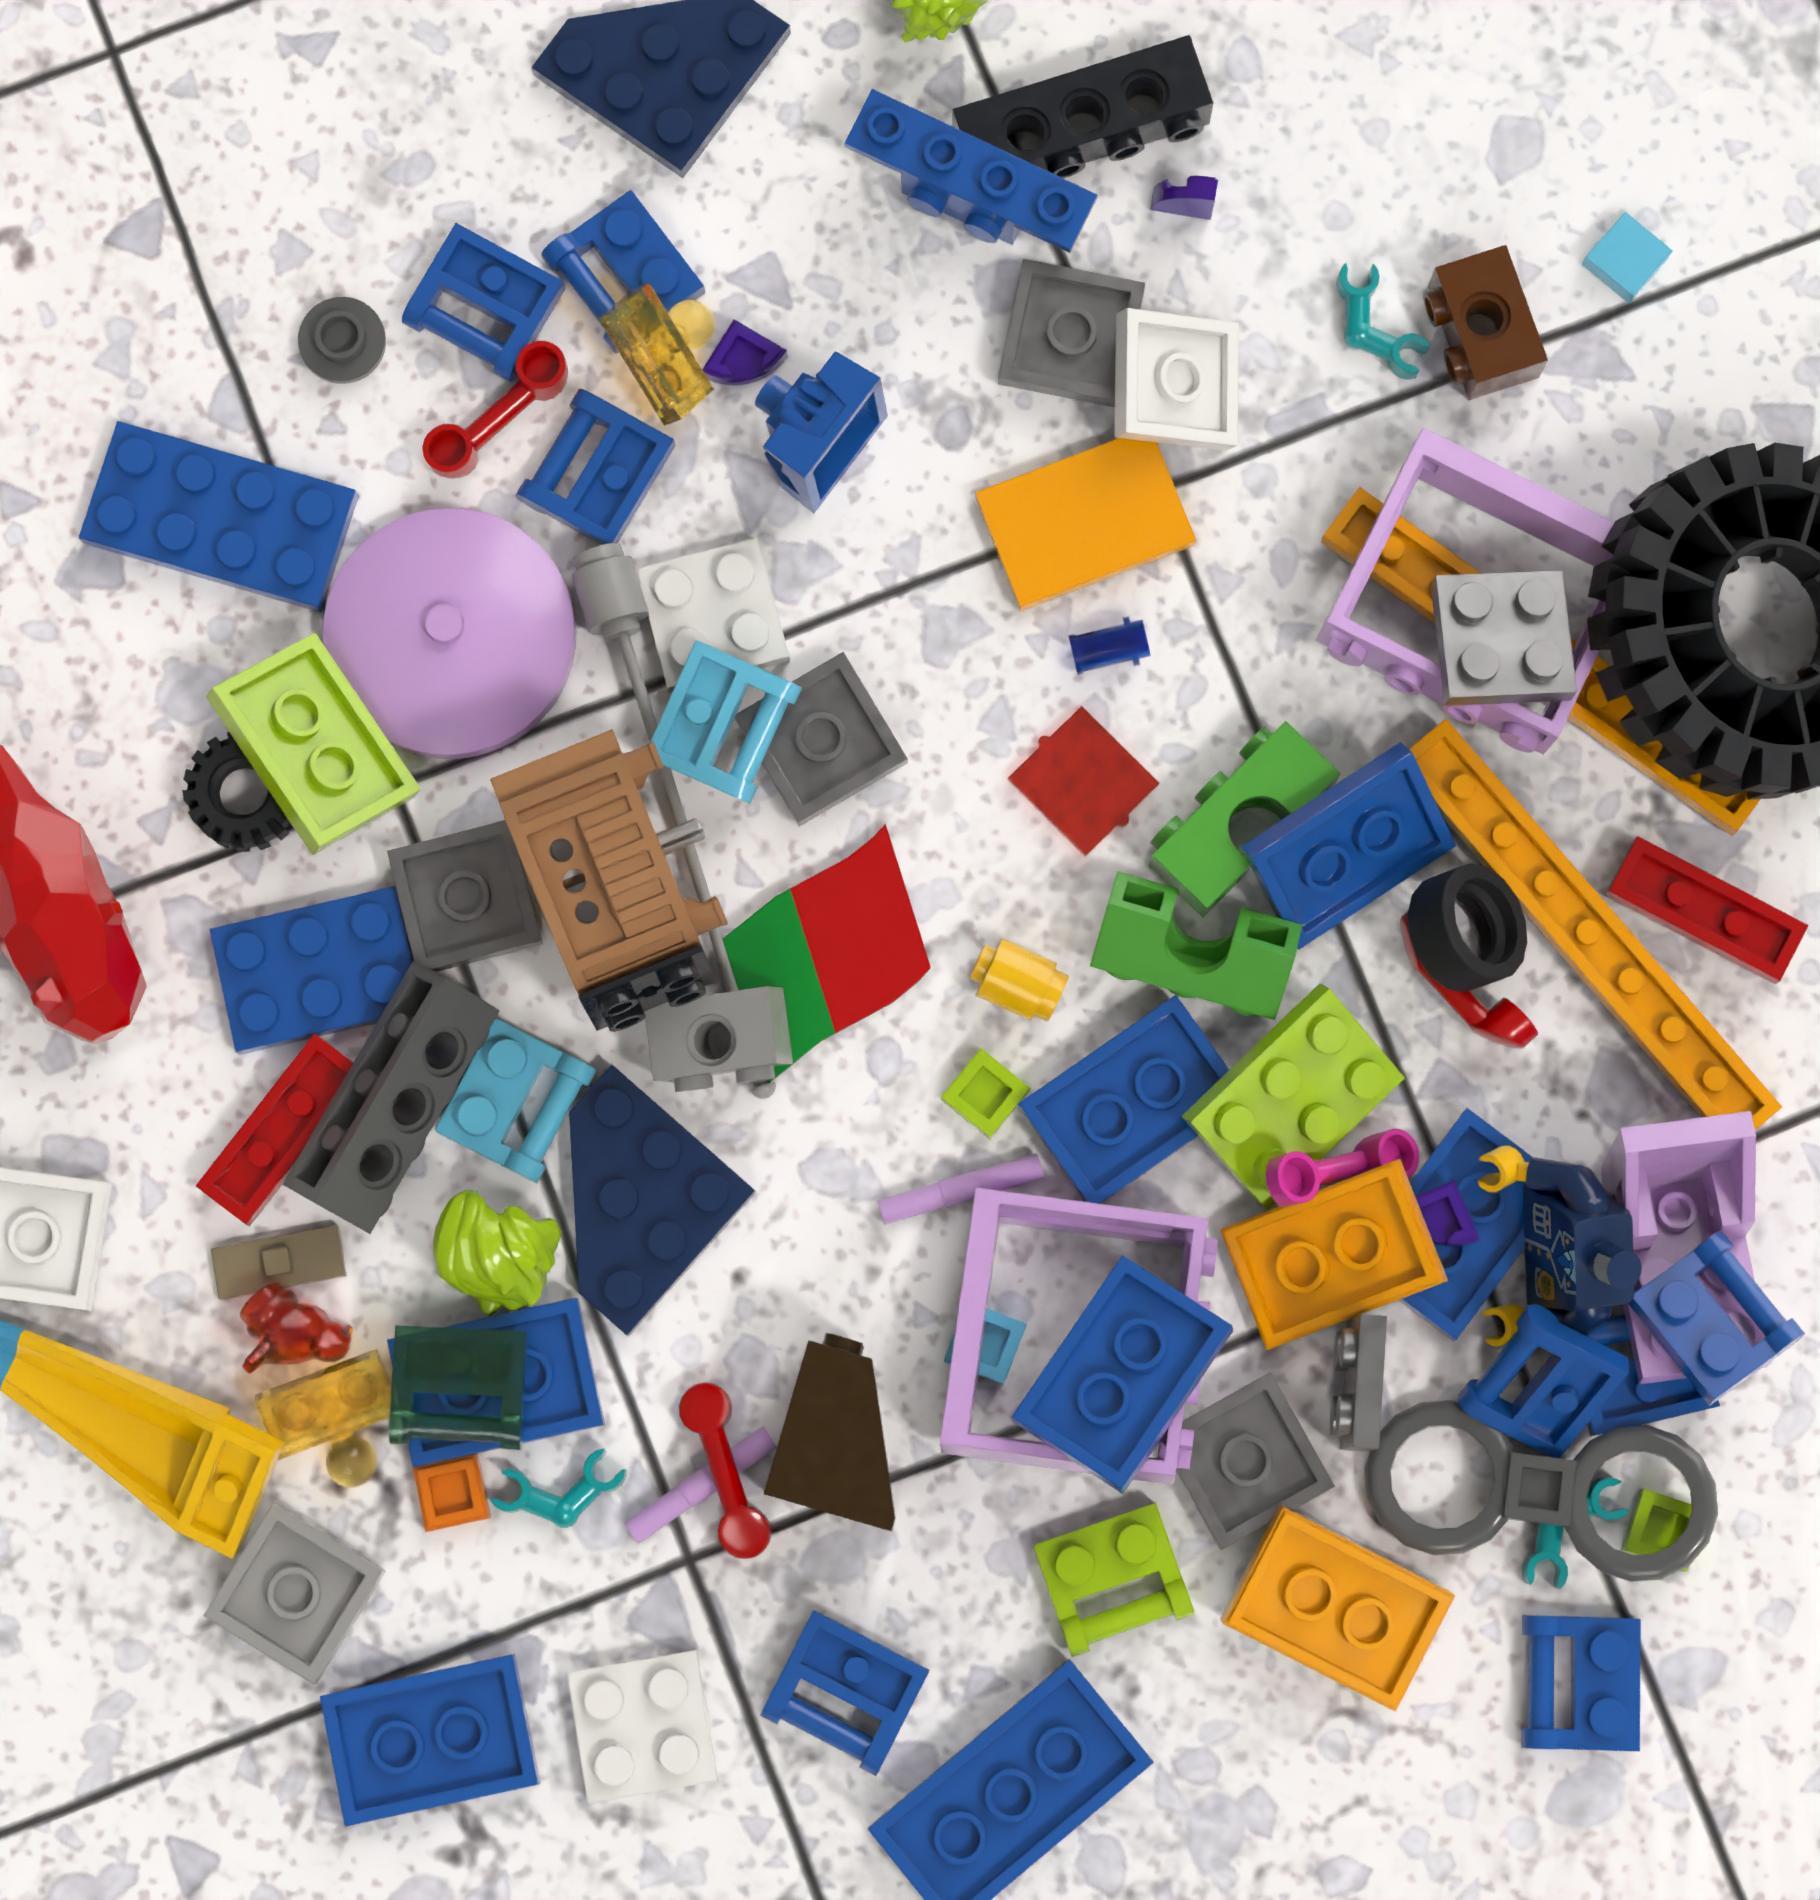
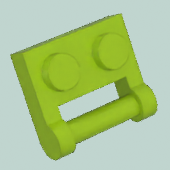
(1107, 1557)

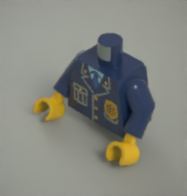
(1574, 1242)

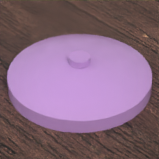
(452, 631)

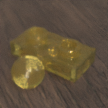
(659, 349)
(330, 1409)

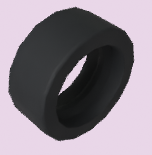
(1437, 936)

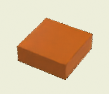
(452, 1493)

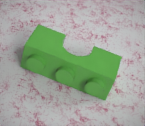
(1277, 775)
(1238, 971)

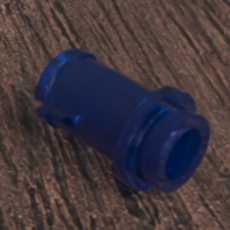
(1110, 646)

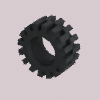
(206, 805)

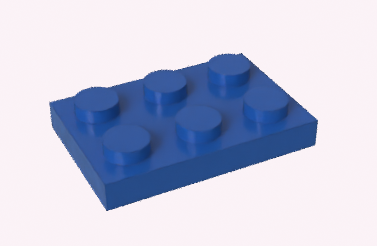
(1350, 844)
(311, 969)
(1125, 1102)
(1497, 1216)
(1122, 1374)
(558, 1383)
(430, 1740)

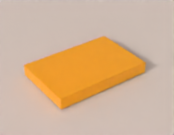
(1084, 519)
(1334, 1255)
(1337, 1607)

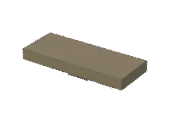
(282, 1259)

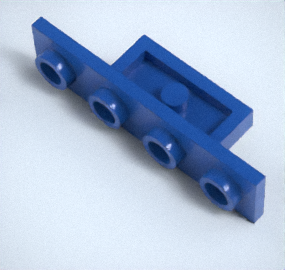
(968, 177)

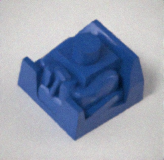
(820, 426)

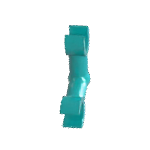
(1360, 335)
(566, 1509)
(1550, 1537)

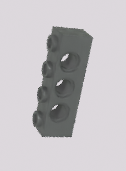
(363, 1108)

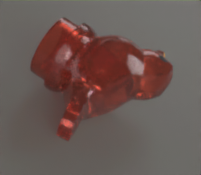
(291, 1330)

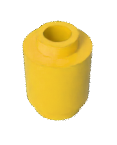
(1018, 980)

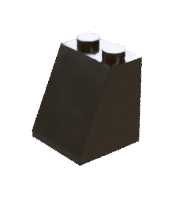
(834, 1438)

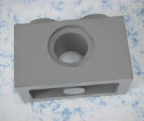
(756, 1029)

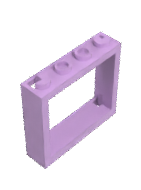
(1510, 500)
(1071, 1216)

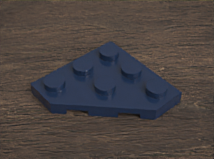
(663, 70)
(642, 1199)

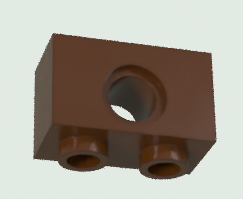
(1488, 287)

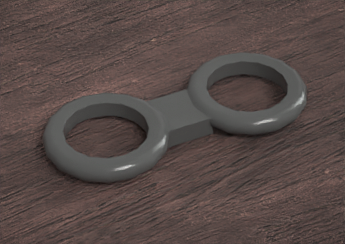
(1543, 1491)

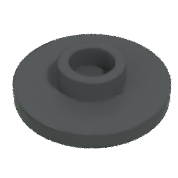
(342, 340)

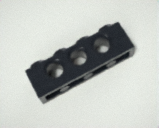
(1164, 72)

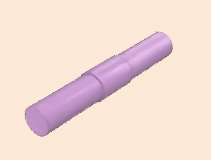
(960, 1188)
(696, 1488)

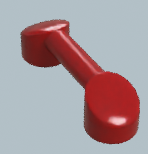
(542, 376)
(1501, 1024)
(742, 1529)

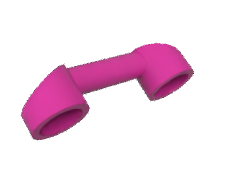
(1296, 1177)

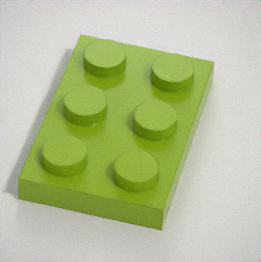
(313, 743)
(1294, 1091)

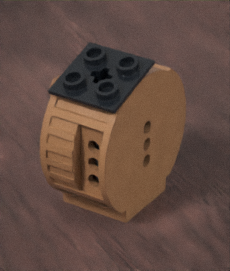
(608, 879)

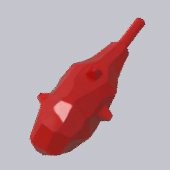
(61, 917)

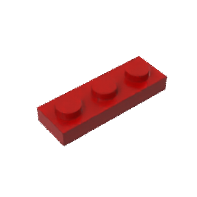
(1706, 910)
(276, 1132)

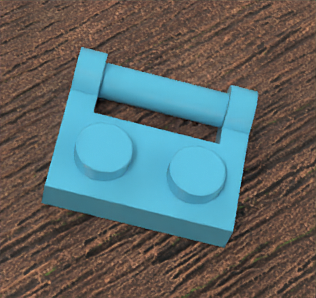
(703, 713)
(497, 1090)

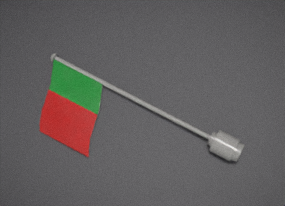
(831, 942)

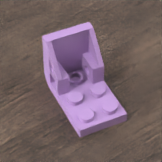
(1681, 1189)

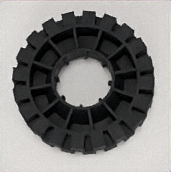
(1668, 631)

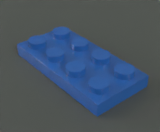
(219, 516)
(1012, 1791)

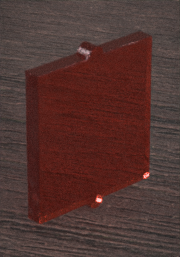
(1083, 781)

